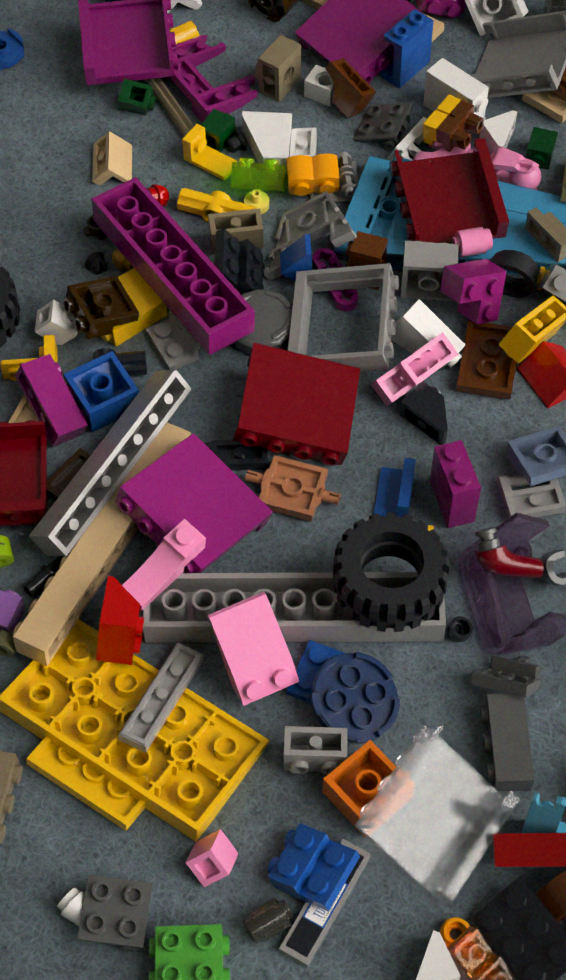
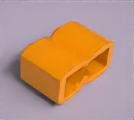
(312, 174)

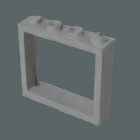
(342, 279)

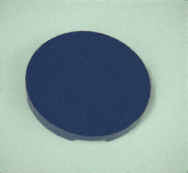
(355, 695)

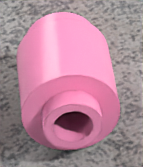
(473, 241)

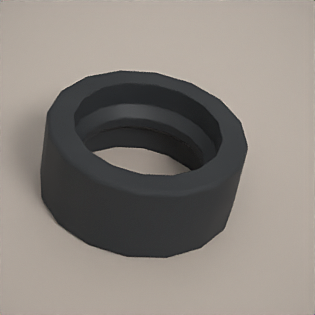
(523, 265)

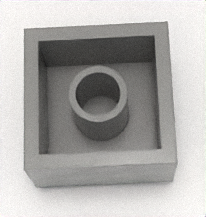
(424, 269)

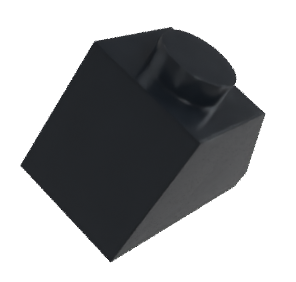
(426, 410)

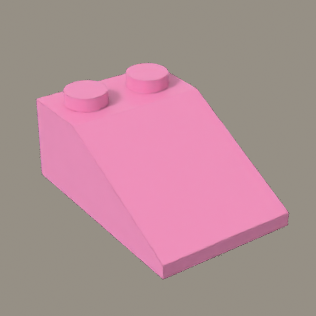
(253, 648)

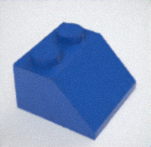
(102, 390)

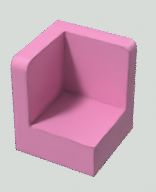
(212, 858)

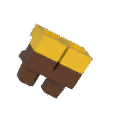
(451, 124)

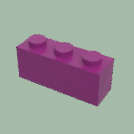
(51, 399)

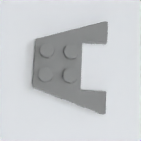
(314, 217)

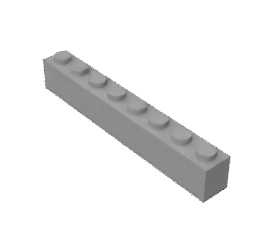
(110, 463)

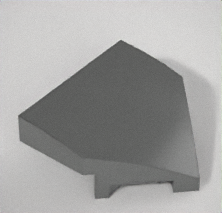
(509, 676)

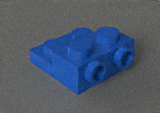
(312, 867)

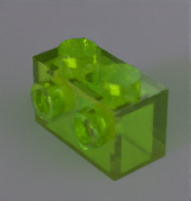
(258, 176)

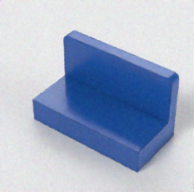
(395, 489)

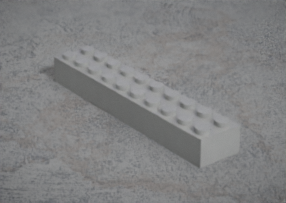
(300, 601)

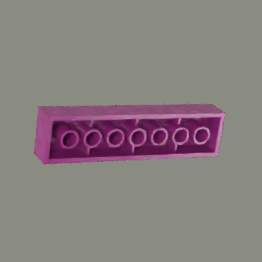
(173, 266)

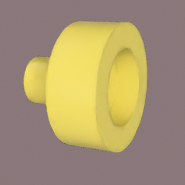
(258, 199)

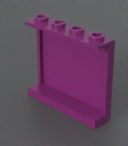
(354, 32)
(127, 40)
(196, 487)

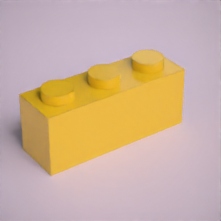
(534, 329)

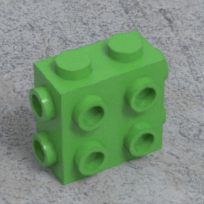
(189, 953)

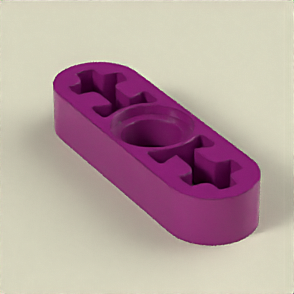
(336, 295)

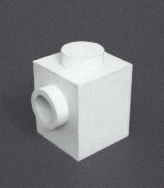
(55, 321)

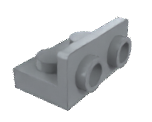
(173, 342)

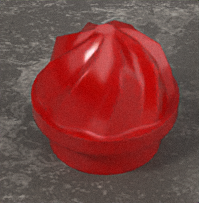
(159, 193)

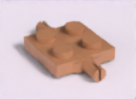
(293, 487)

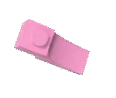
(414, 369)
(165, 563)

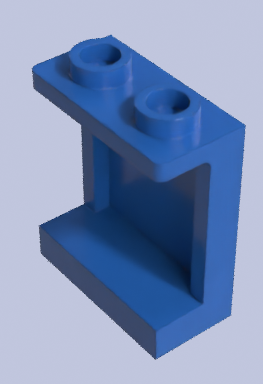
(411, 47)

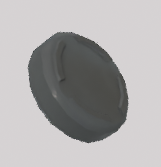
(272, 320)

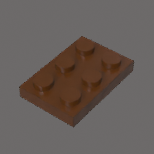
(484, 364)

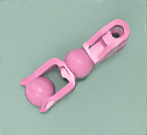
(522, 170)

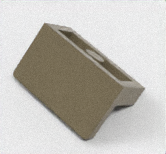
(548, 232)

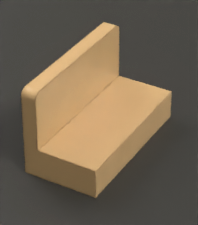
(111, 158)

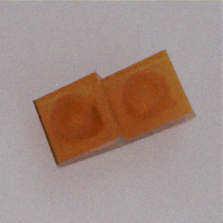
(477, 958)

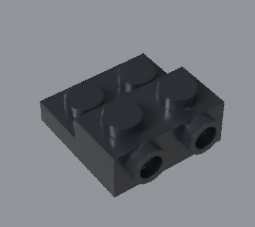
(239, 262)

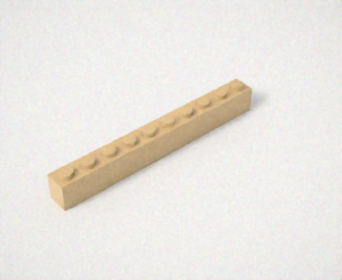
(85, 567)

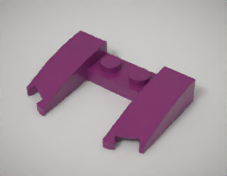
(198, 90)

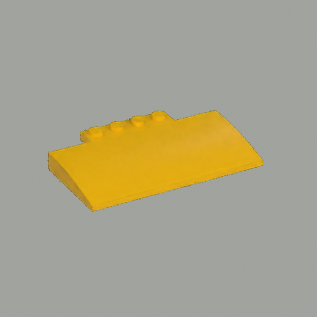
(80, 711)

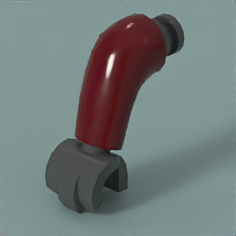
(500, 561)

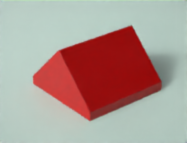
(546, 372)

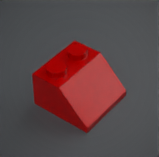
(119, 625)

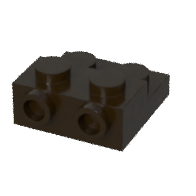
(99, 306)

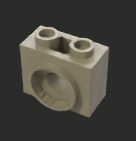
(279, 68)

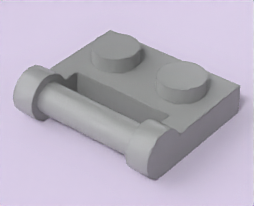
(531, 501)

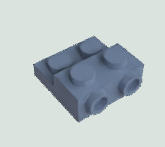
(539, 455)

